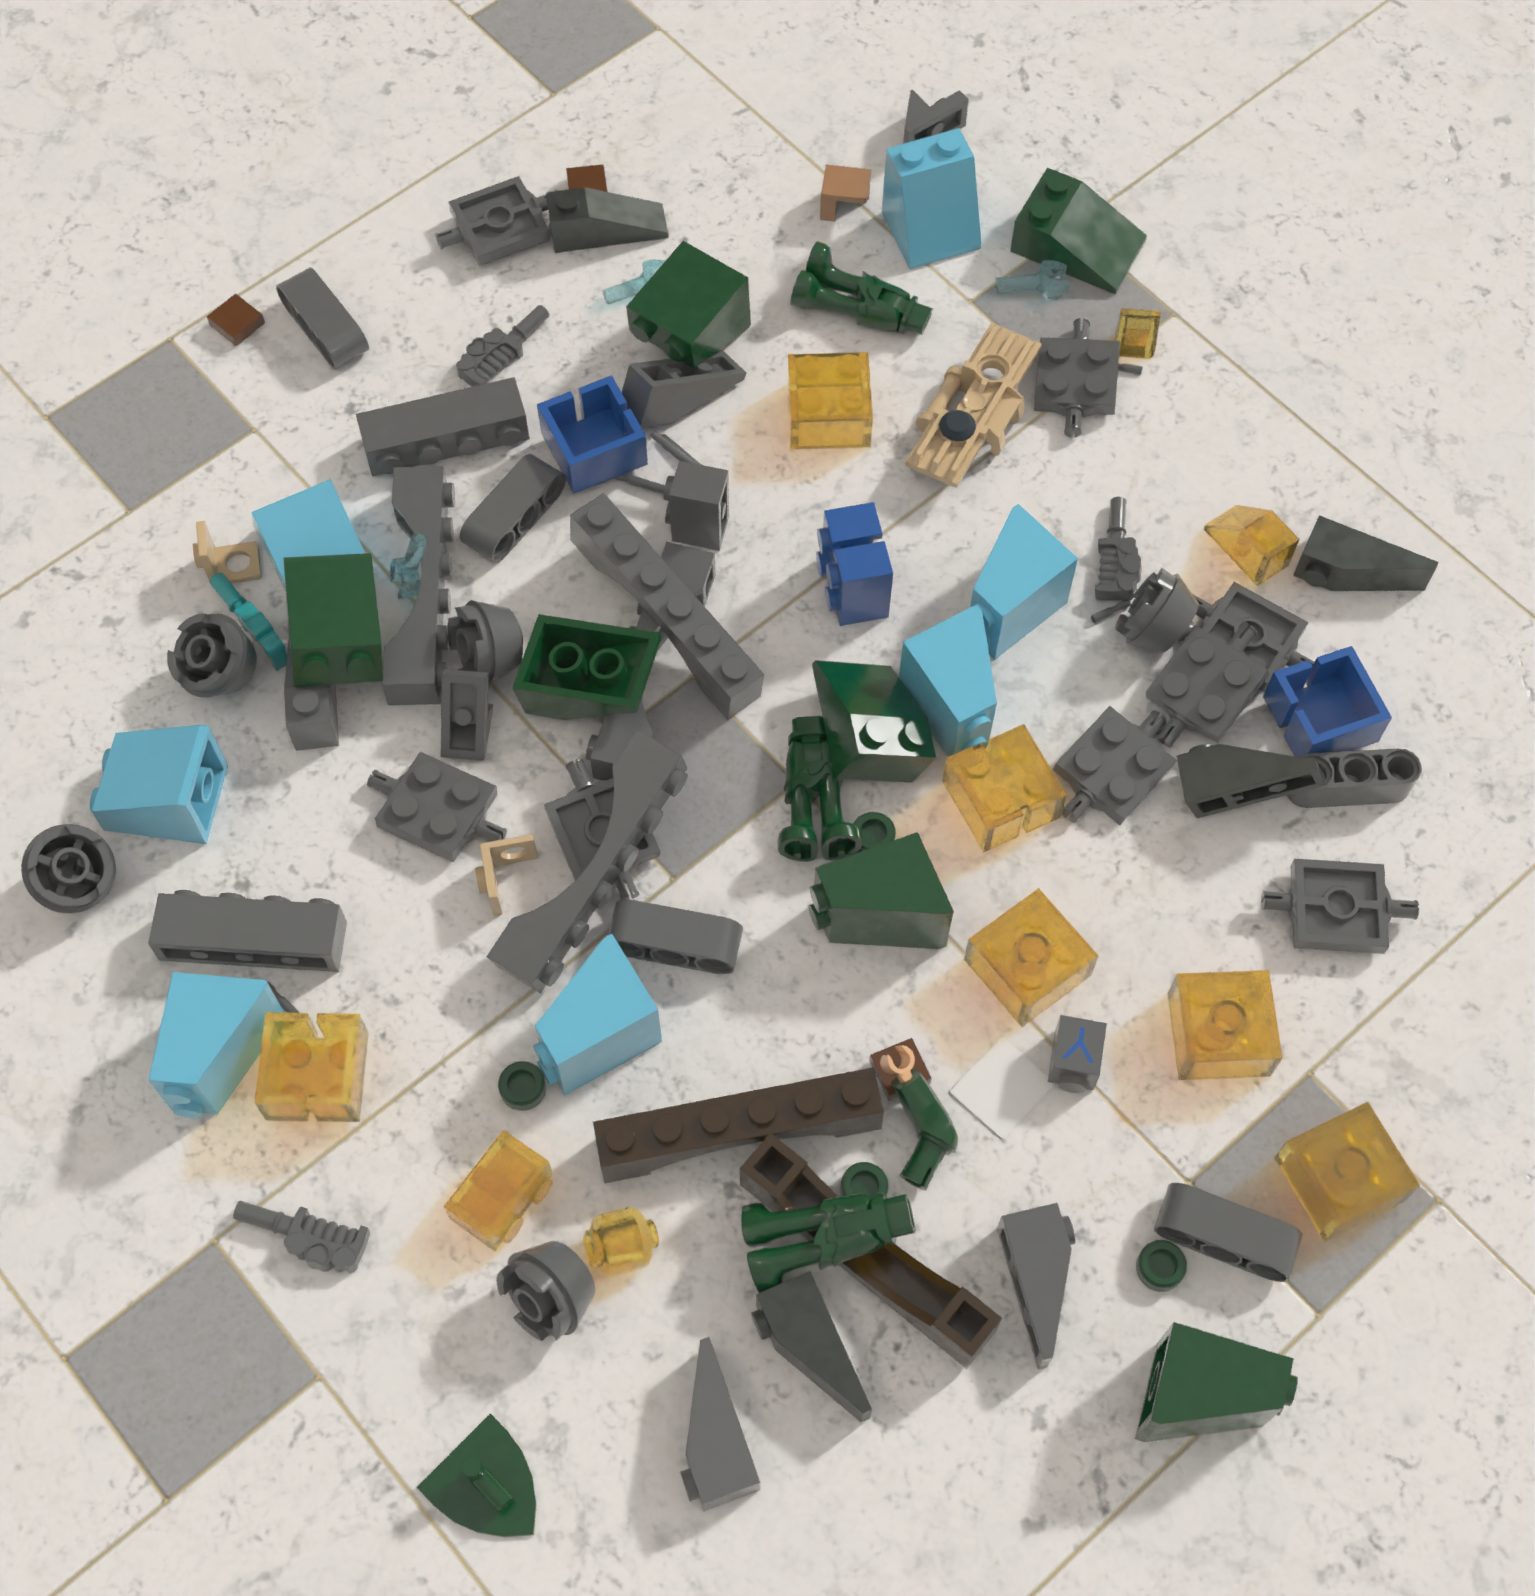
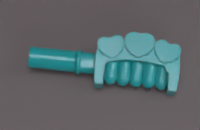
(251, 620)

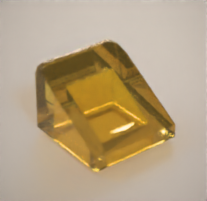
(1137, 332)

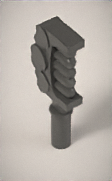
(496, 348)
(1119, 559)
(309, 1238)

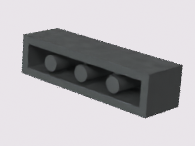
(443, 426)
(248, 931)

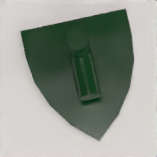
(485, 1484)

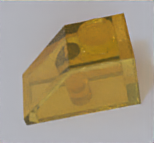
(1254, 540)

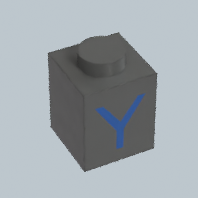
(1077, 1054)

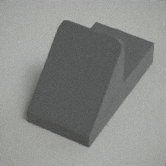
(941, 117)
(465, 714)

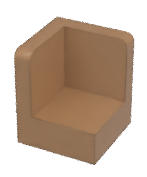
(843, 185)

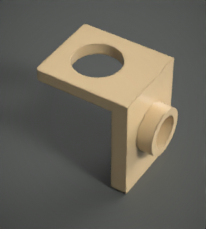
(215, 559)
(493, 856)

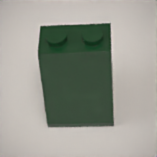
(691, 306)
(333, 619)
(882, 898)
(1211, 1386)

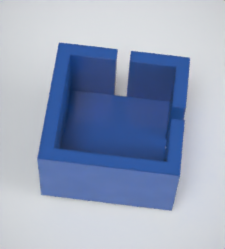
(595, 446)
(854, 565)
(1334, 711)

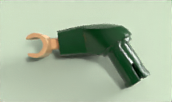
(928, 1116)

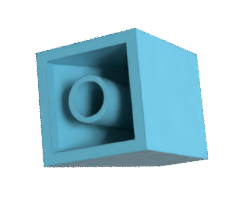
(932, 198)
(305, 525)
(1022, 581)
(952, 680)
(161, 783)
(596, 1021)
(208, 1039)

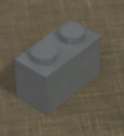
(697, 505)

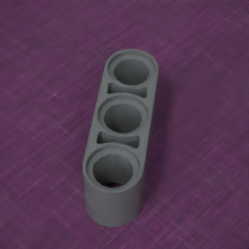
(322, 317)
(512, 508)
(1372, 771)
(676, 936)
(1228, 1232)

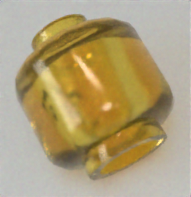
(620, 1241)

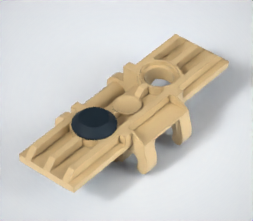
(956, 436)

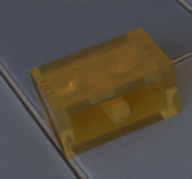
(500, 1191)

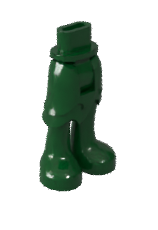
(876, 301)
(807, 778)
(845, 1227)

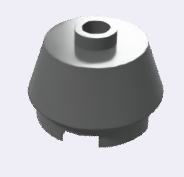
(1159, 613)
(486, 638)
(212, 656)
(68, 868)
(548, 1289)

